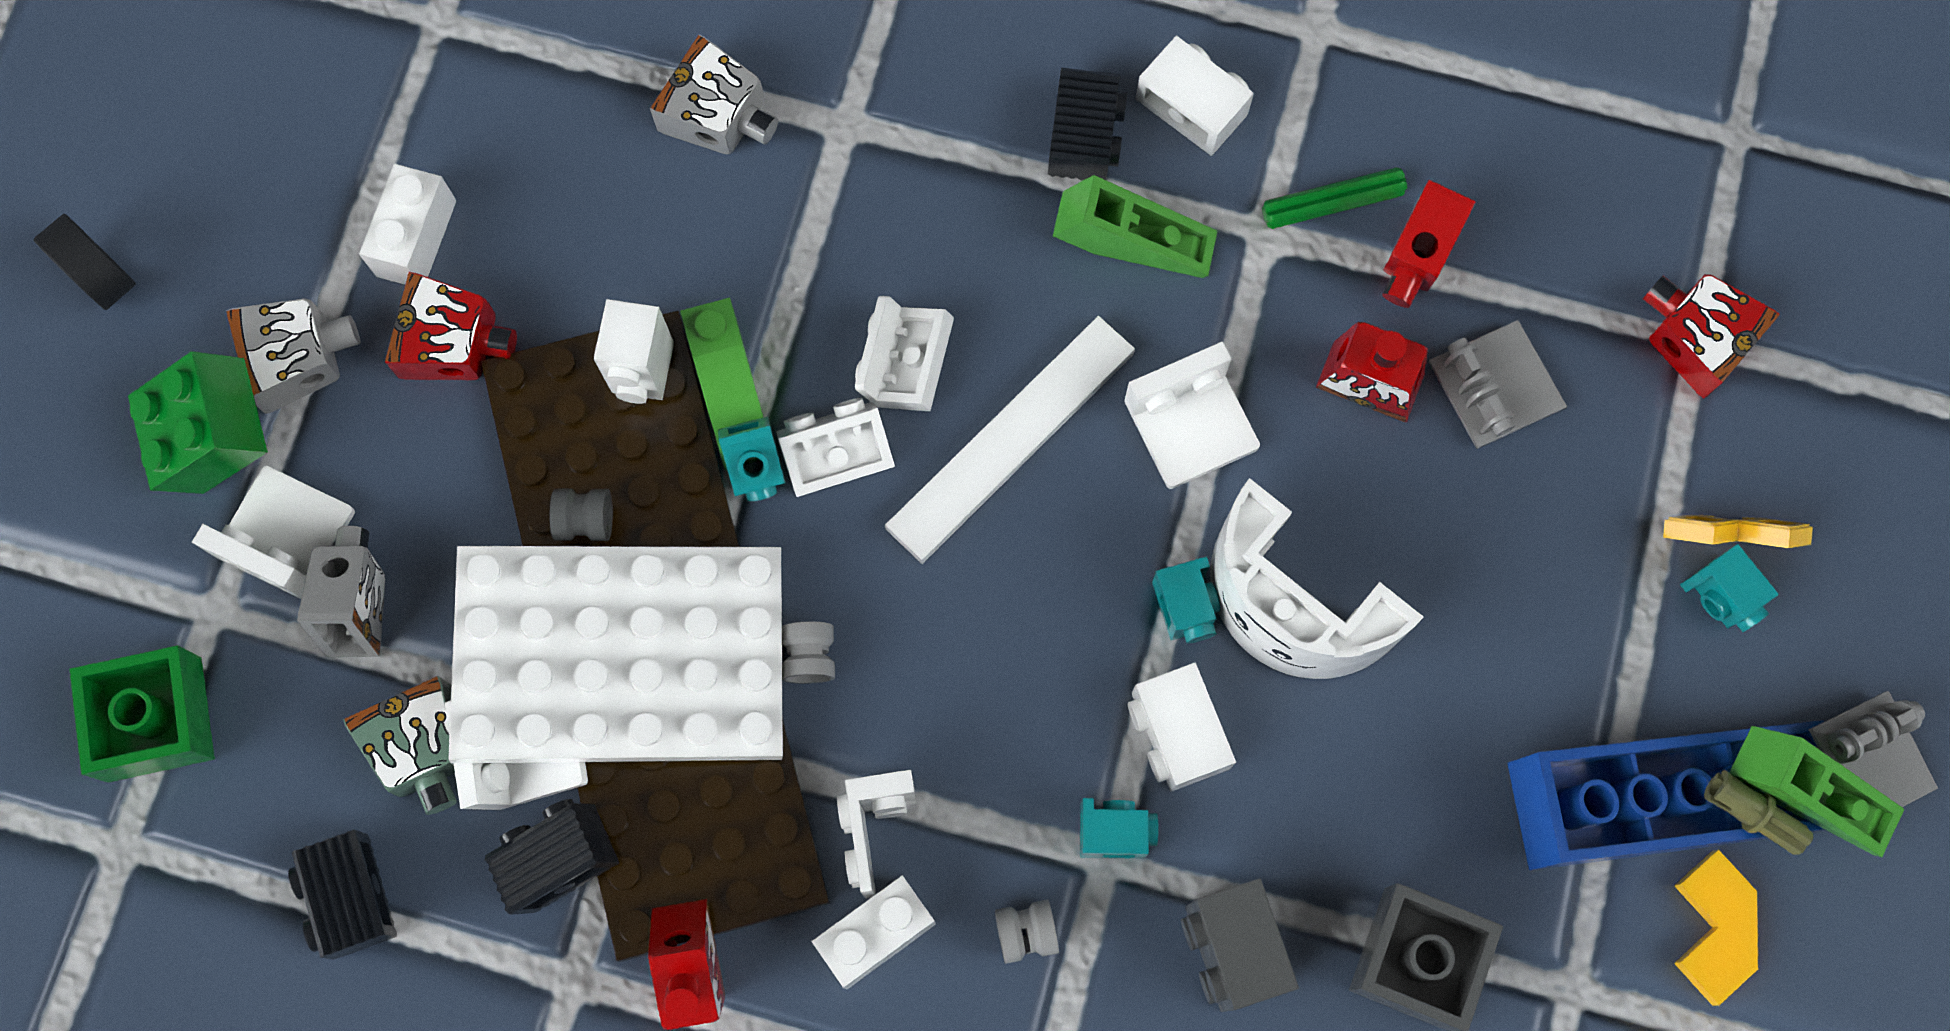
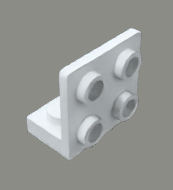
(1191, 416)
(277, 530)
(510, 784)
(887, 798)

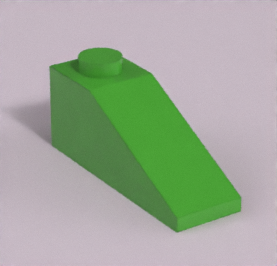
(1132, 228)
(722, 366)
(1817, 788)

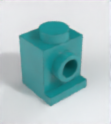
(747, 441)
(1732, 589)
(1187, 601)
(1116, 830)

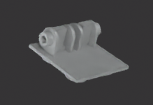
(1497, 383)
(1878, 746)

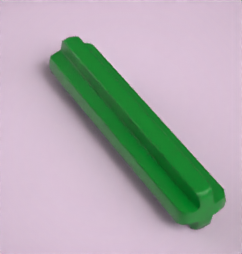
(1334, 197)

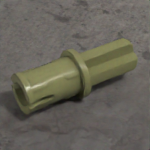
(1758, 812)

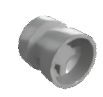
(807, 646)
(1039, 929)

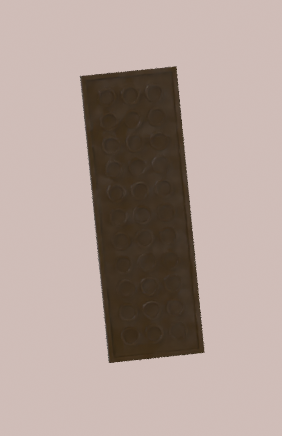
(676, 826)

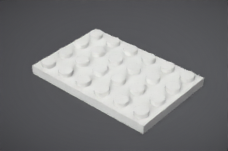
(616, 654)

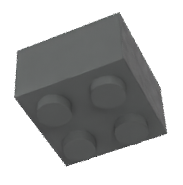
(1238, 947)
(1426, 958)

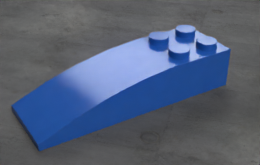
(1630, 798)

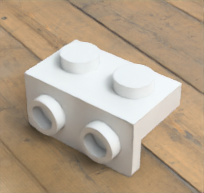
(903, 355)

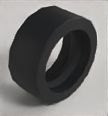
(84, 261)

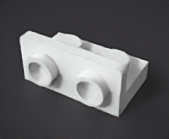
(834, 446)

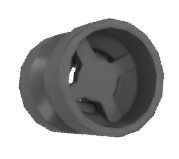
(581, 514)

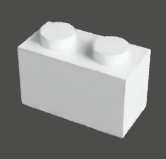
(1194, 94)
(407, 224)
(634, 351)
(1181, 727)
(873, 932)

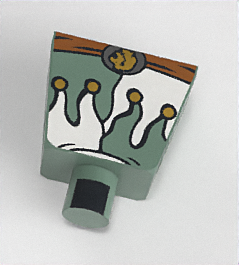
(409, 743)

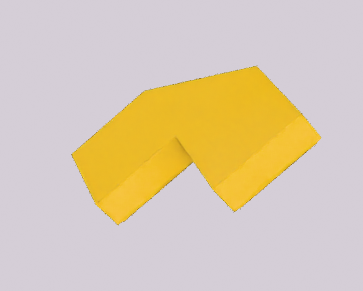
(1748, 529)
(1730, 948)

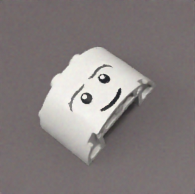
(1279, 618)

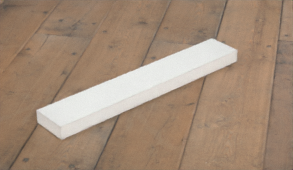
(1009, 439)

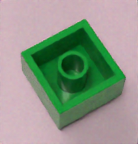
(197, 423)
(141, 714)

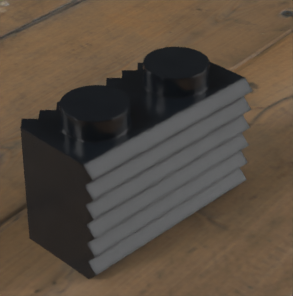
(1084, 124)
(550, 858)
(341, 895)

